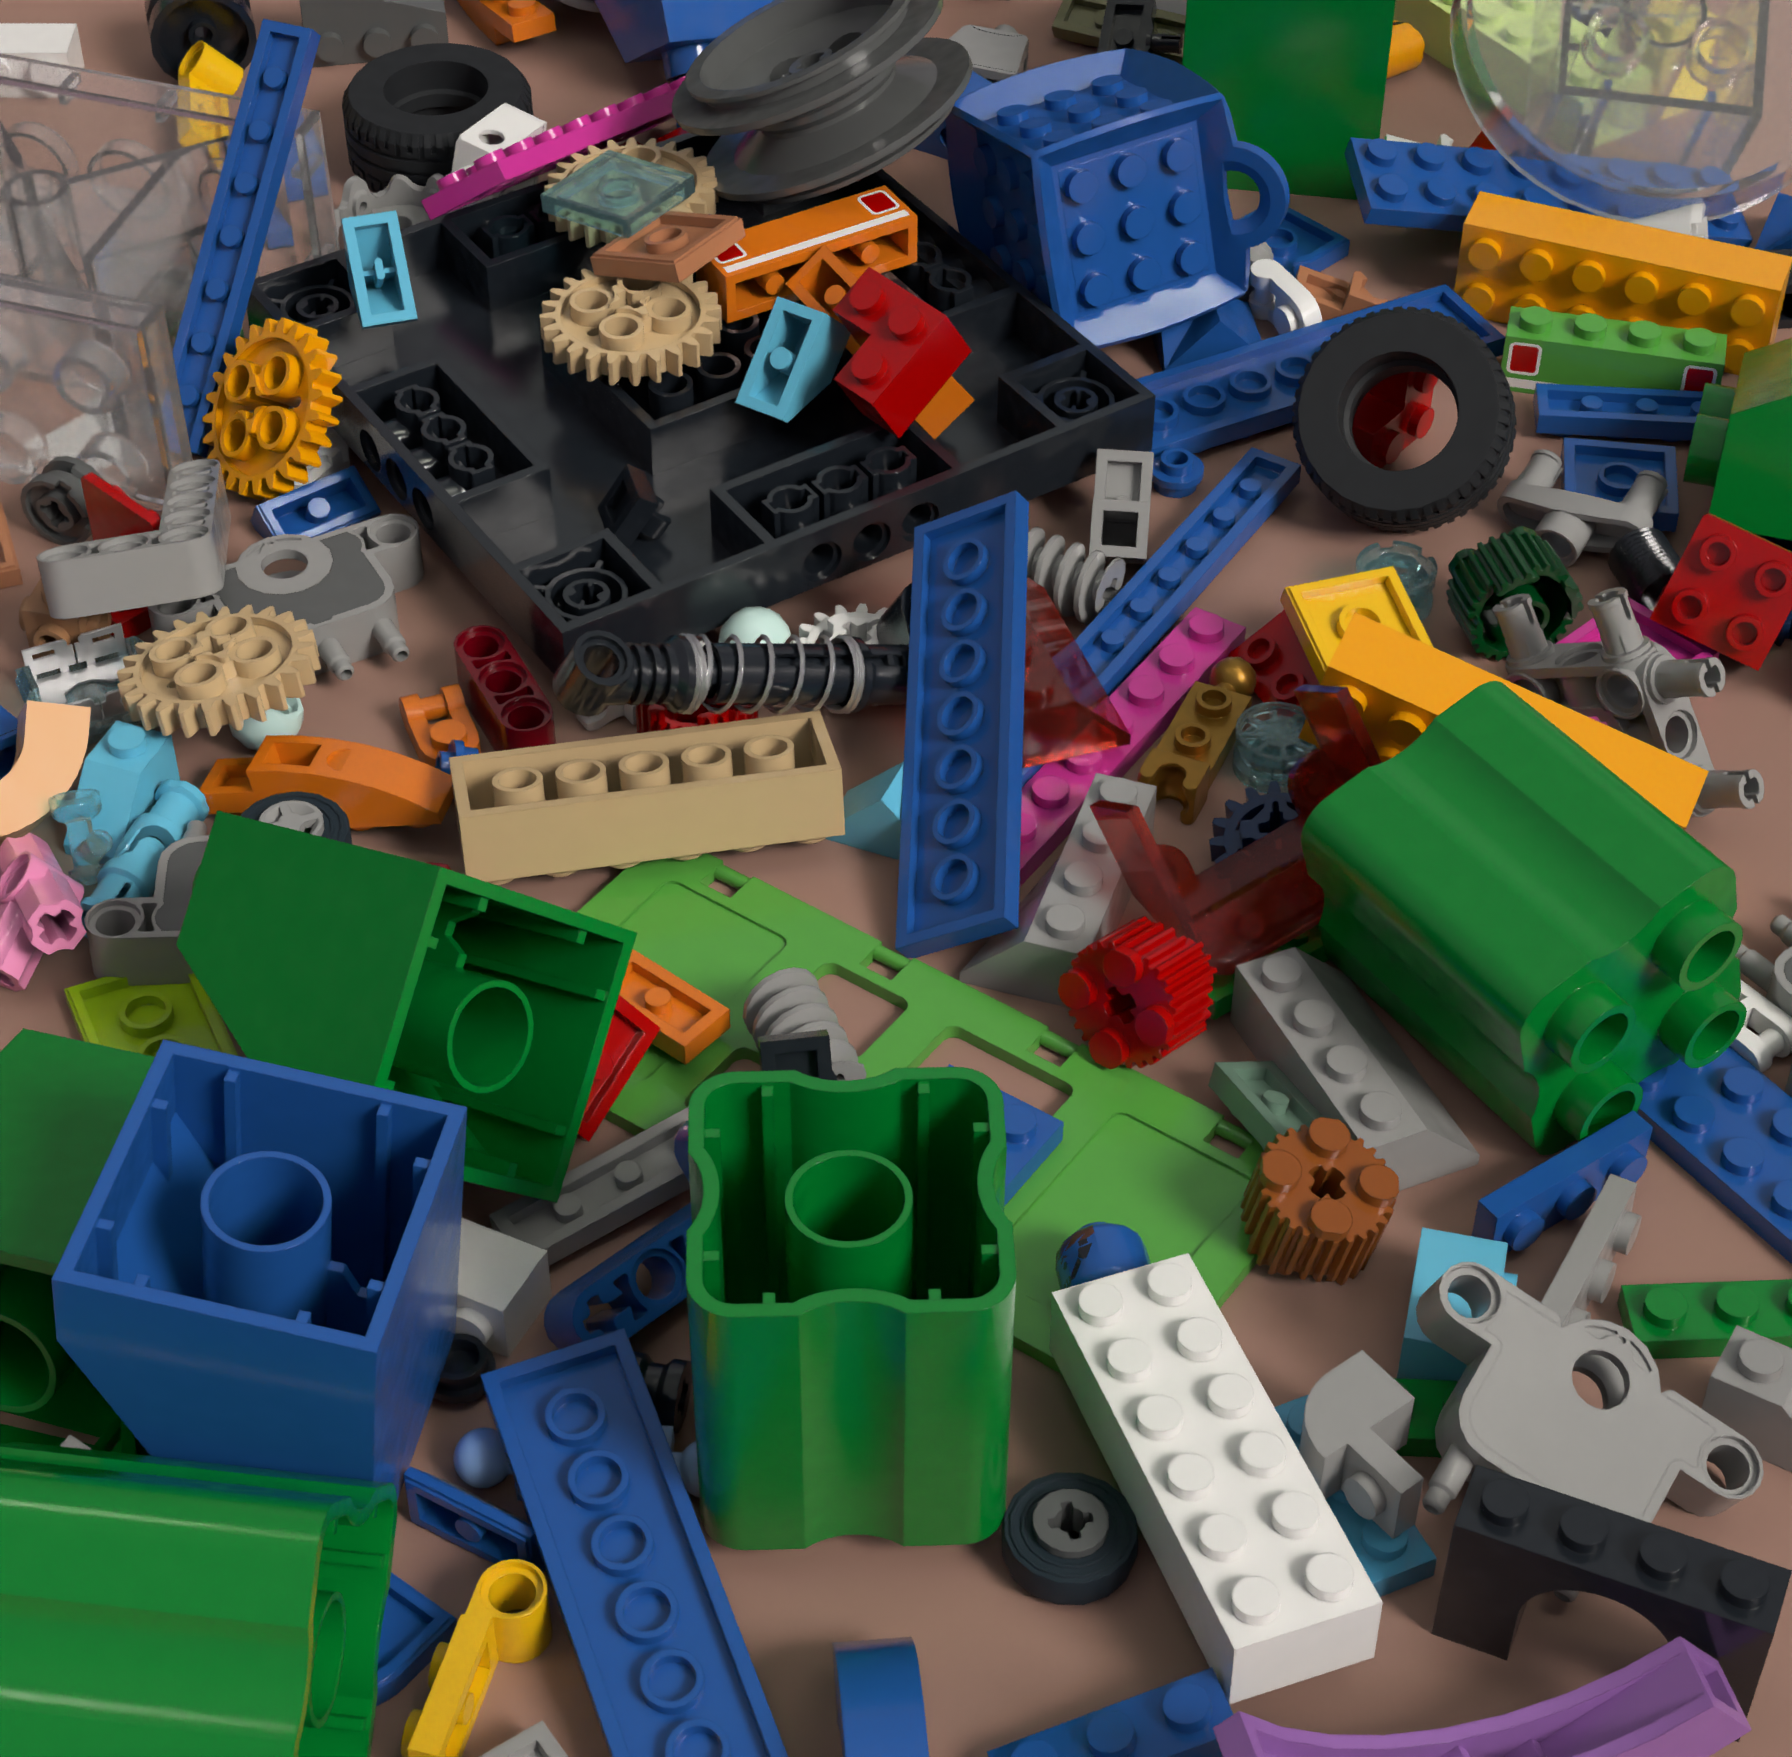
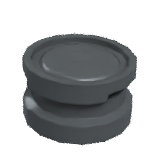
(57, 502)

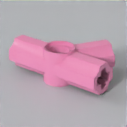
(36, 908)

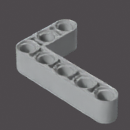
(150, 567)

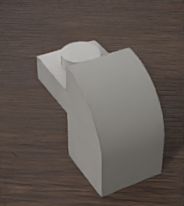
(1122, 504)
(1350, 1442)

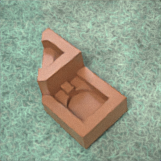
(1335, 295)

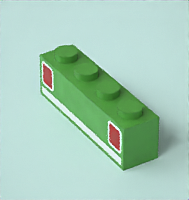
(1607, 352)

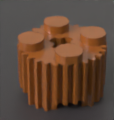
(1318, 1203)

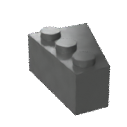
(370, 28)

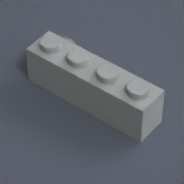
(1067, 908)

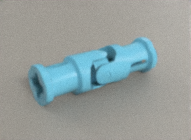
(136, 858)

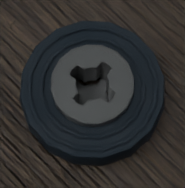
(1052, 1562)

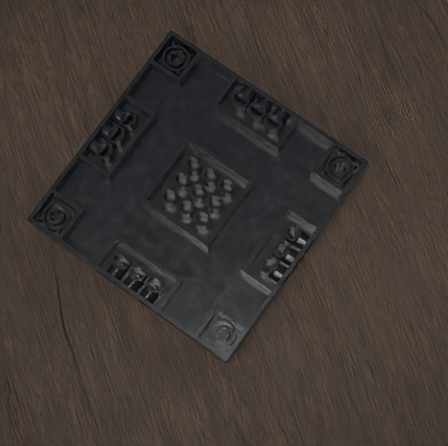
(516, 453)

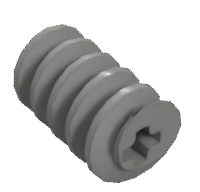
(1071, 584)
(794, 1003)

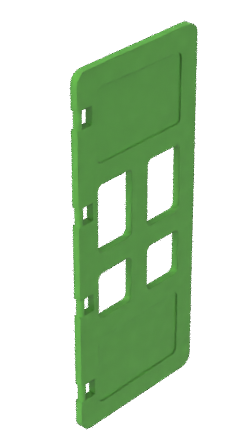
(1128, 1142)

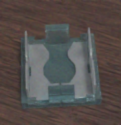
(81, 677)

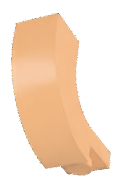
(46, 762)

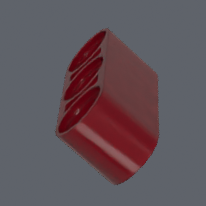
(501, 690)

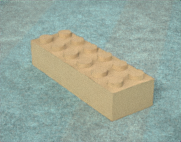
(647, 797)

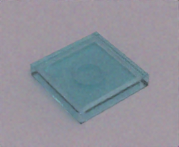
(618, 193)

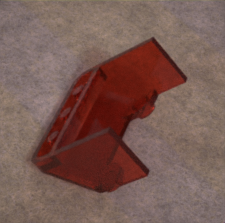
(1263, 890)

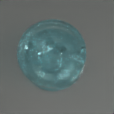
(1414, 570)
(1269, 746)

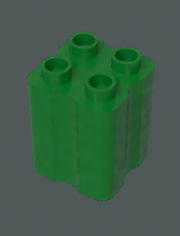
(1528, 917)
(850, 1306)
(187, 1607)

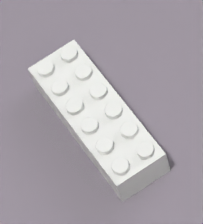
(1213, 1479)

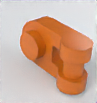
(436, 737)

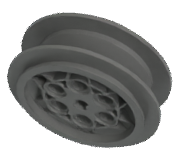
(819, 94)

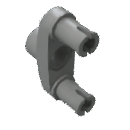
(1572, 519)

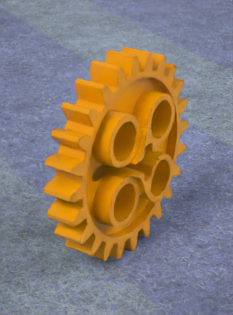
(274, 445)

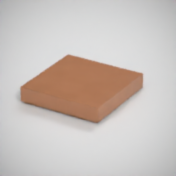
(669, 247)

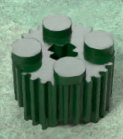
(1508, 567)

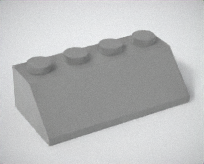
(1346, 1063)

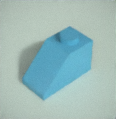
(792, 360)
(127, 772)

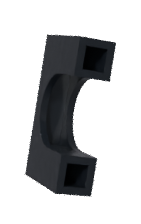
(1534, 1540)

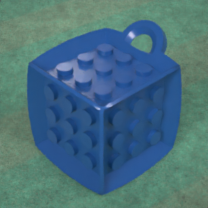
(1111, 190)

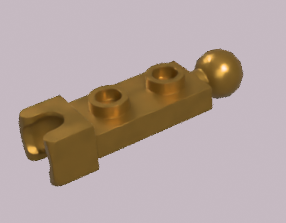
(1200, 737)

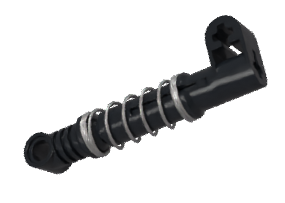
(684, 674)

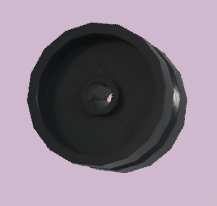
(181, 23)

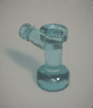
(87, 846)

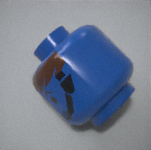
(1099, 1252)

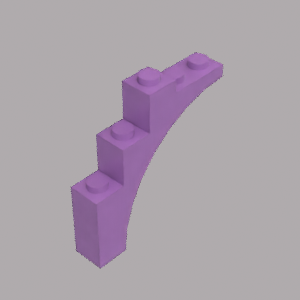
(1655, 1707)

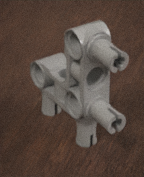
(1628, 685)

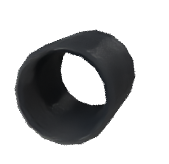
(1643, 564)

